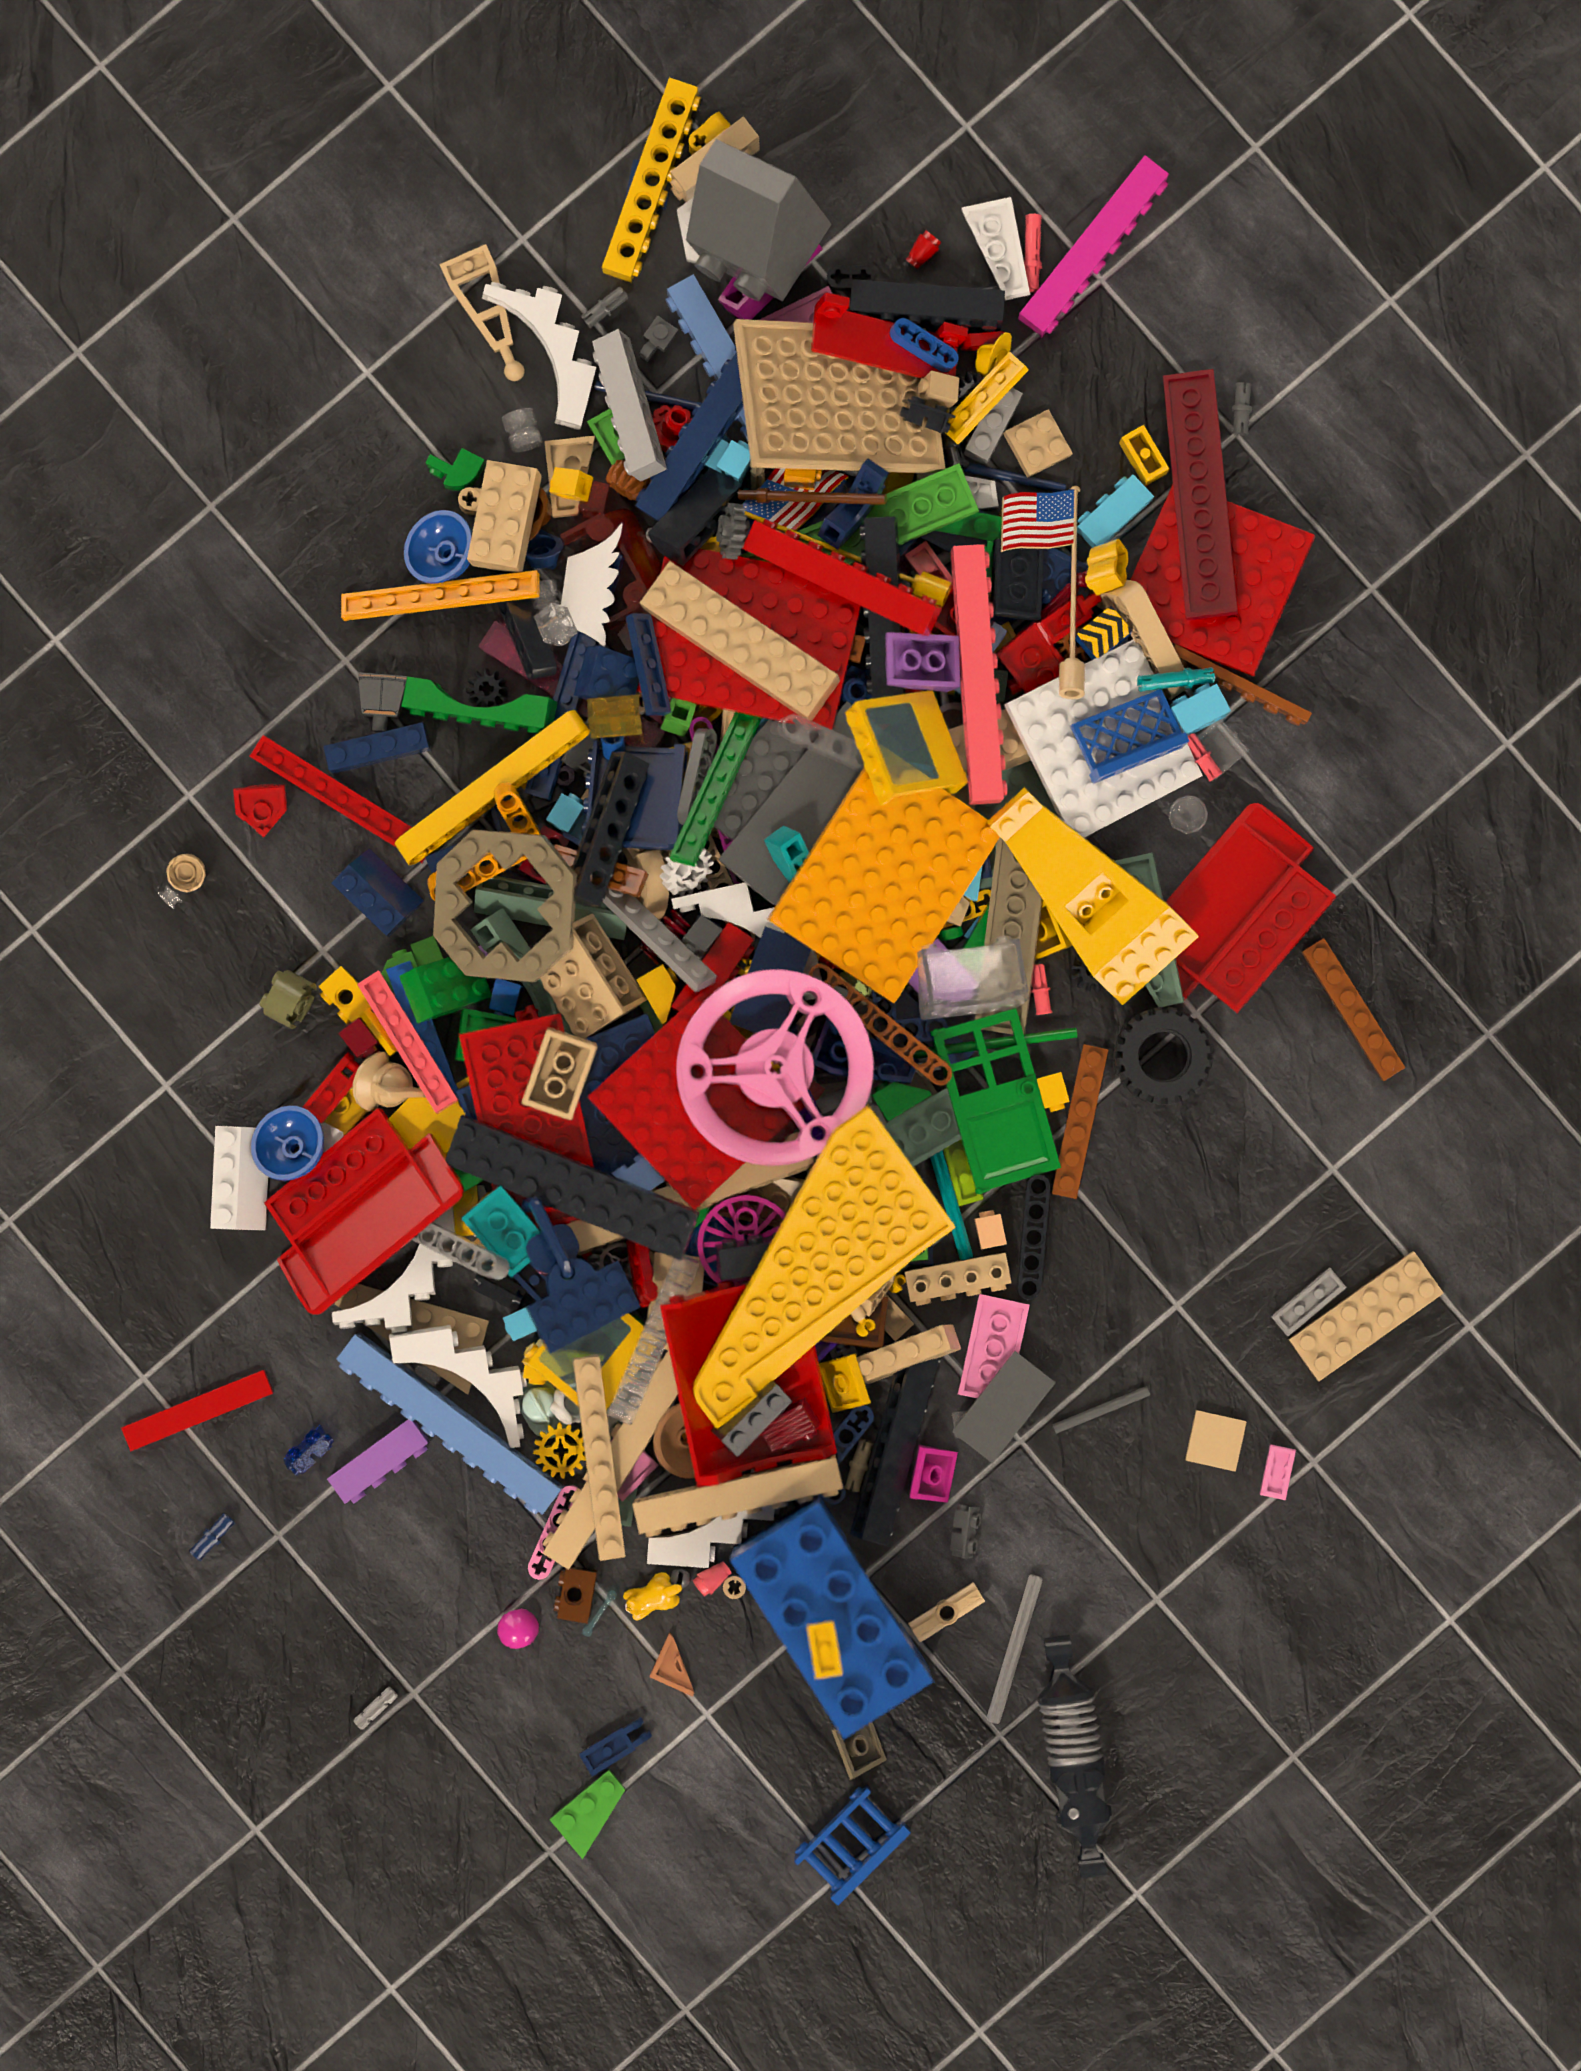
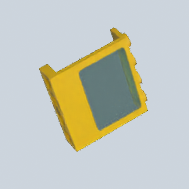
(905, 745)
(611, 1342)

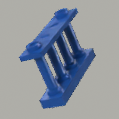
(876, 1851)

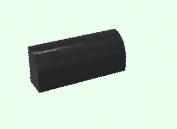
(695, 516)

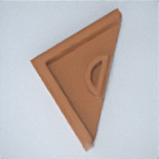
(671, 1669)

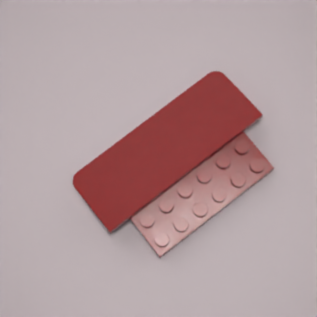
(1246, 907)
(359, 1208)

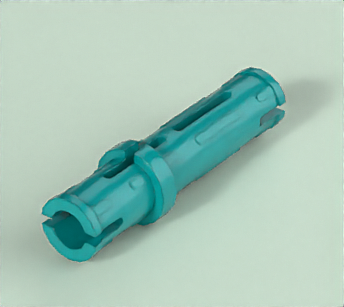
(1176, 679)

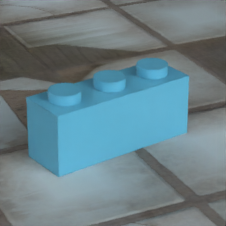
(1114, 511)

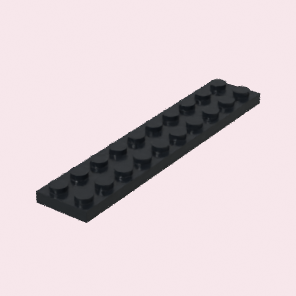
(572, 1187)

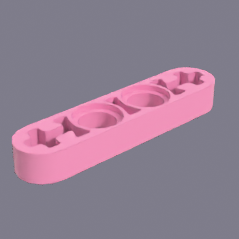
(549, 1527)

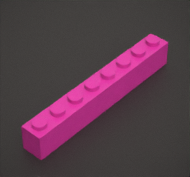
(1093, 246)

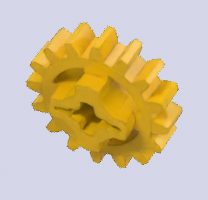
(549, 1450)

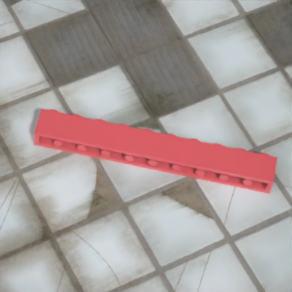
(977, 674)

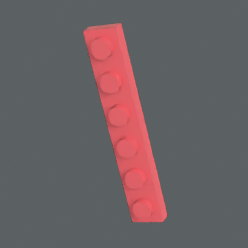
(408, 1042)

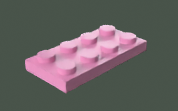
(993, 1338)

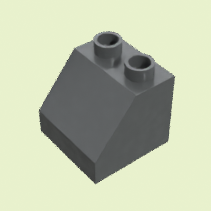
(752, 223)

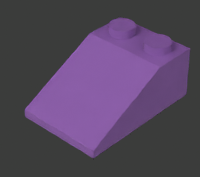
(923, 661)

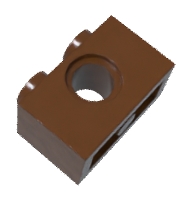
(579, 1609)

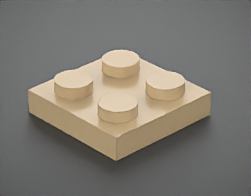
(1037, 443)

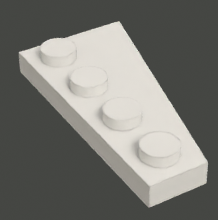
(999, 241)

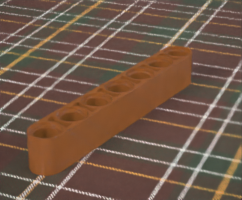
(892, 1029)

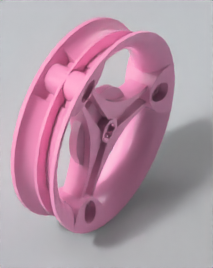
(778, 1047)

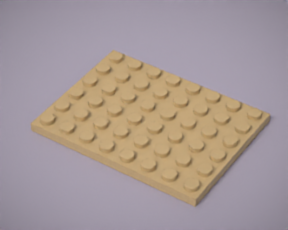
(824, 408)

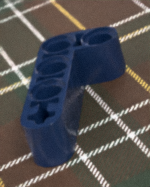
(842, 1447)

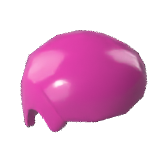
(518, 1628)

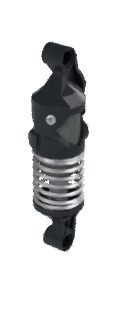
(1075, 1759)

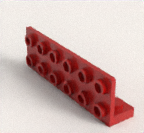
(869, 340)

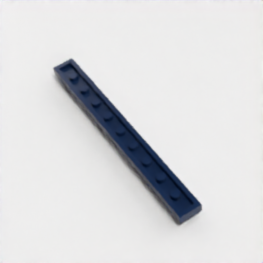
(544, 782)

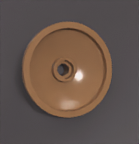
(668, 1446)

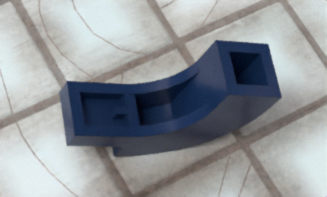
(847, 517)

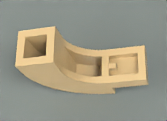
(654, 894)

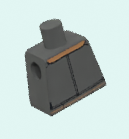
(381, 698)

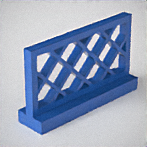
(1135, 757)

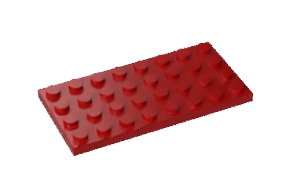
(498, 1071)

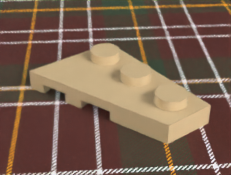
(568, 454)

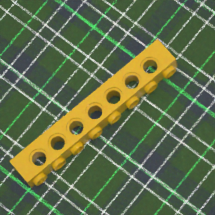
(675, 94)

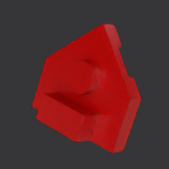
(260, 805)

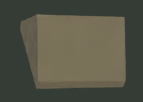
(860, 1750)

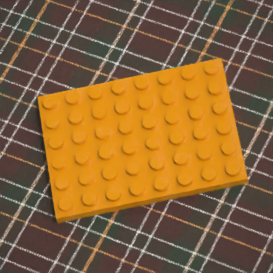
(884, 881)

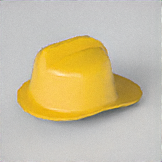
(991, 354)

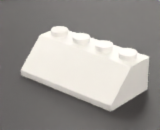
(237, 1182)

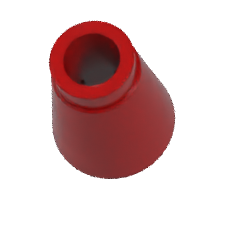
(923, 249)

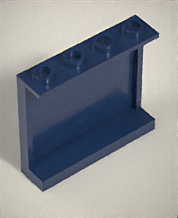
(655, 816)

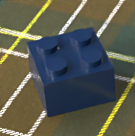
(606, 674)

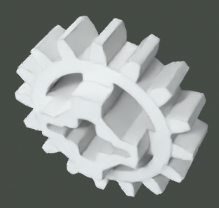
(682, 878)

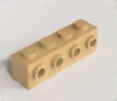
(958, 1277)

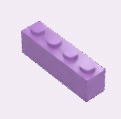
(378, 1460)

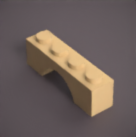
(908, 1352)

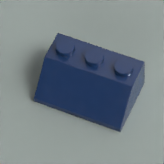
(378, 892)

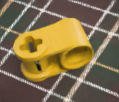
(708, 131)

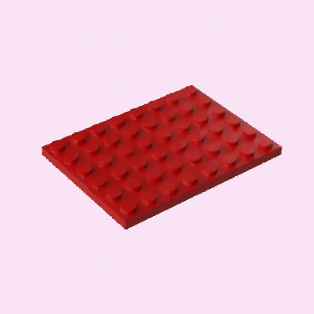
(782, 601)

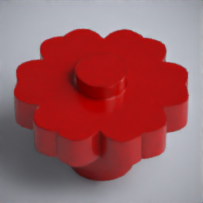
(669, 423)

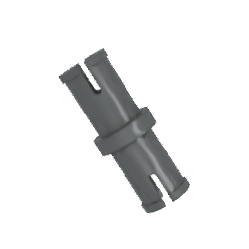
(1242, 409)

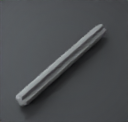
(1014, 1649)

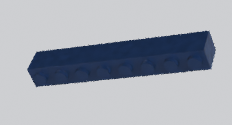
(695, 443)

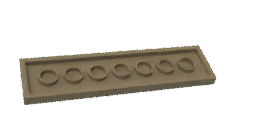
(1013, 913)

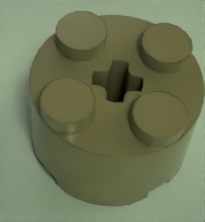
(288, 998)

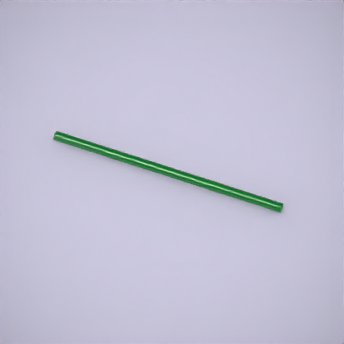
(1003, 1042)

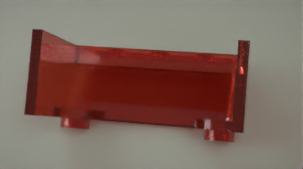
(635, 550)

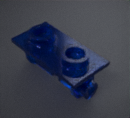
(299, 1458)

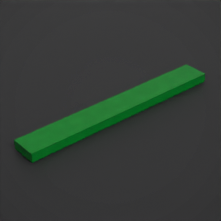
(715, 789)

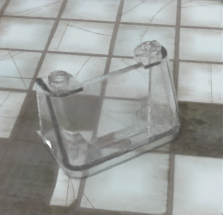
(971, 979)

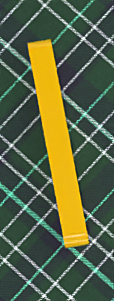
(479, 795)

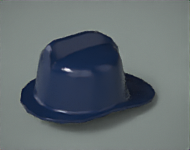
(544, 551)

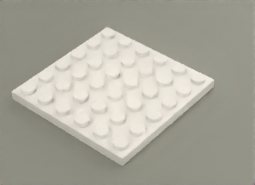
(1045, 731)

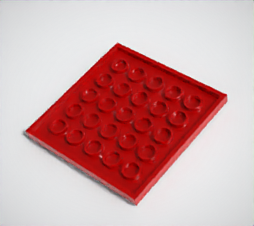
(1265, 568)
(649, 1113)

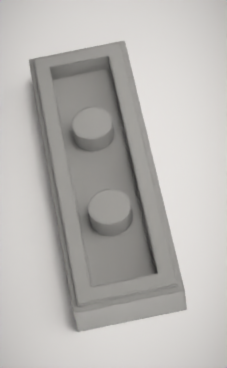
(1308, 1301)

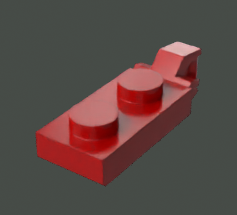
(1057, 623)

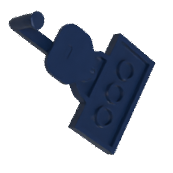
(575, 1304)

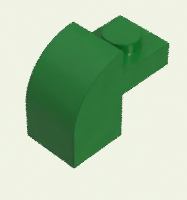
(462, 474)

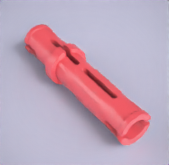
(1032, 251)

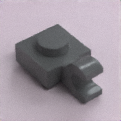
(658, 336)

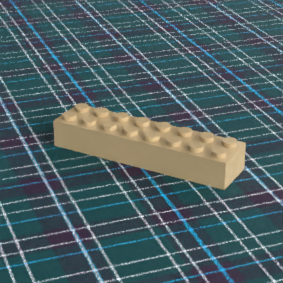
(740, 641)
(747, 1492)

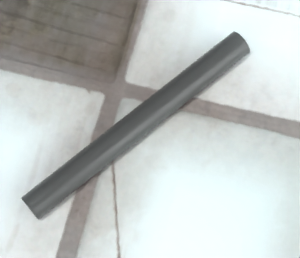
(1101, 1409)

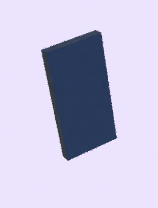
(773, 952)

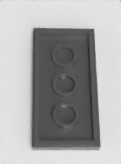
(1003, 1407)

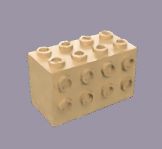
(592, 981)

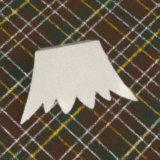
(586, 586)

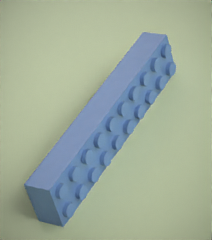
(449, 1422)

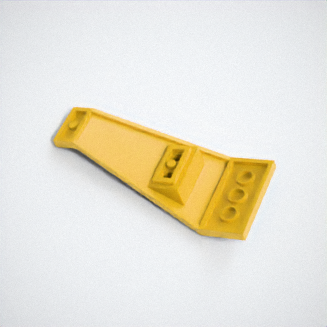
(1122, 932)

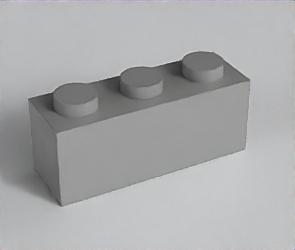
(992, 428)

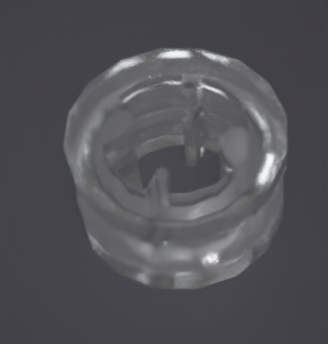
(170, 897)

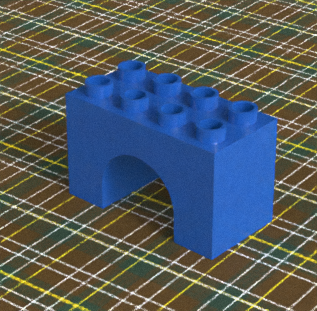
(808, 1576)

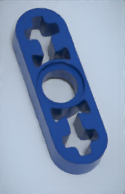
(913, 346)

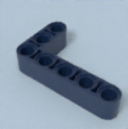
(921, 1026)

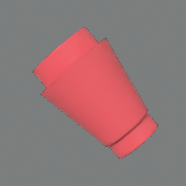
(711, 1578)

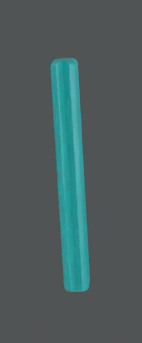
(951, 1205)

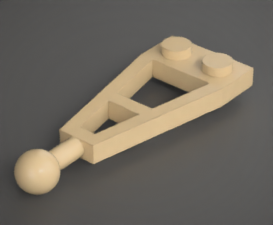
(469, 267)

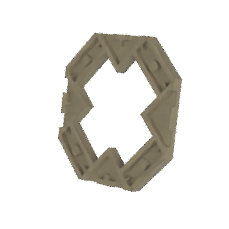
(452, 901)

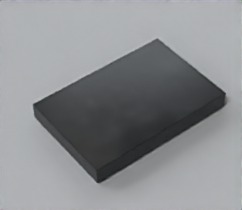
(1017, 582)

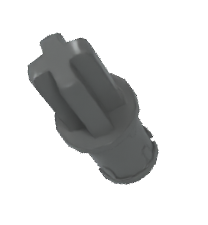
(604, 307)

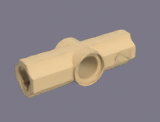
(932, 1622)

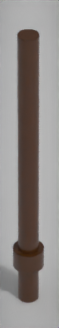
(764, 495)

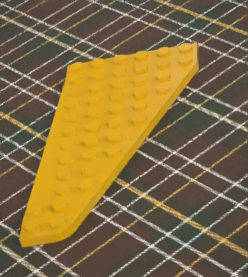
(839, 1243)

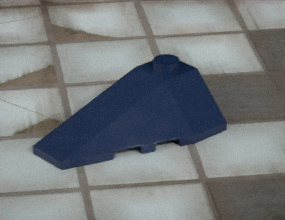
(831, 1057)

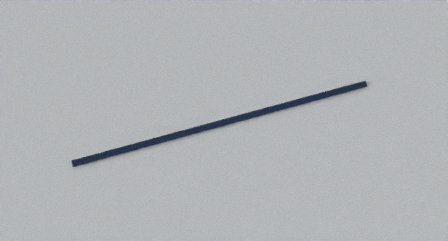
(973, 468)

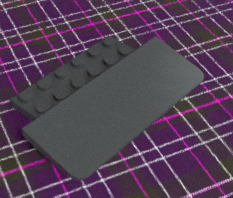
(780, 788)

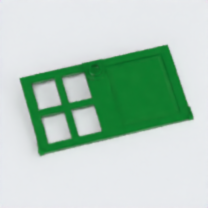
(1006, 1123)

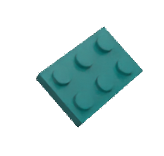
(502, 1227)

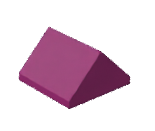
(932, 1474)

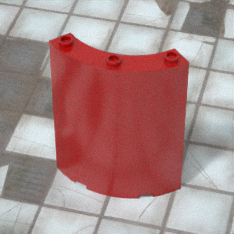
(691, 1331)

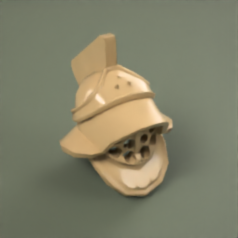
(382, 1083)

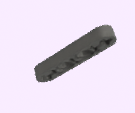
(701, 754)

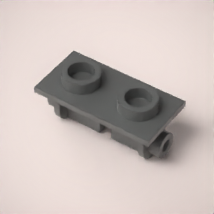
(965, 1543)

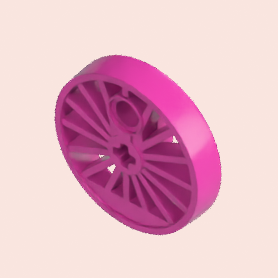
(739, 1229)

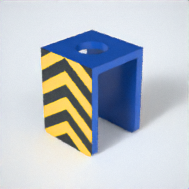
(1103, 633)

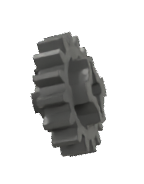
(732, 531)

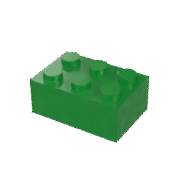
(442, 989)

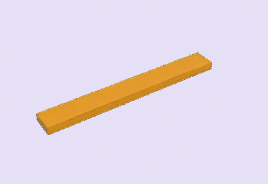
(440, 595)

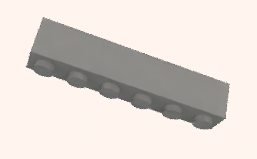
(628, 405)

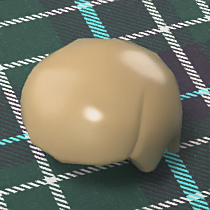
(186, 872)

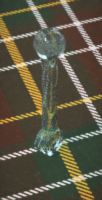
(588, 1630)

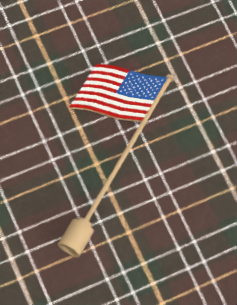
(1048, 523)

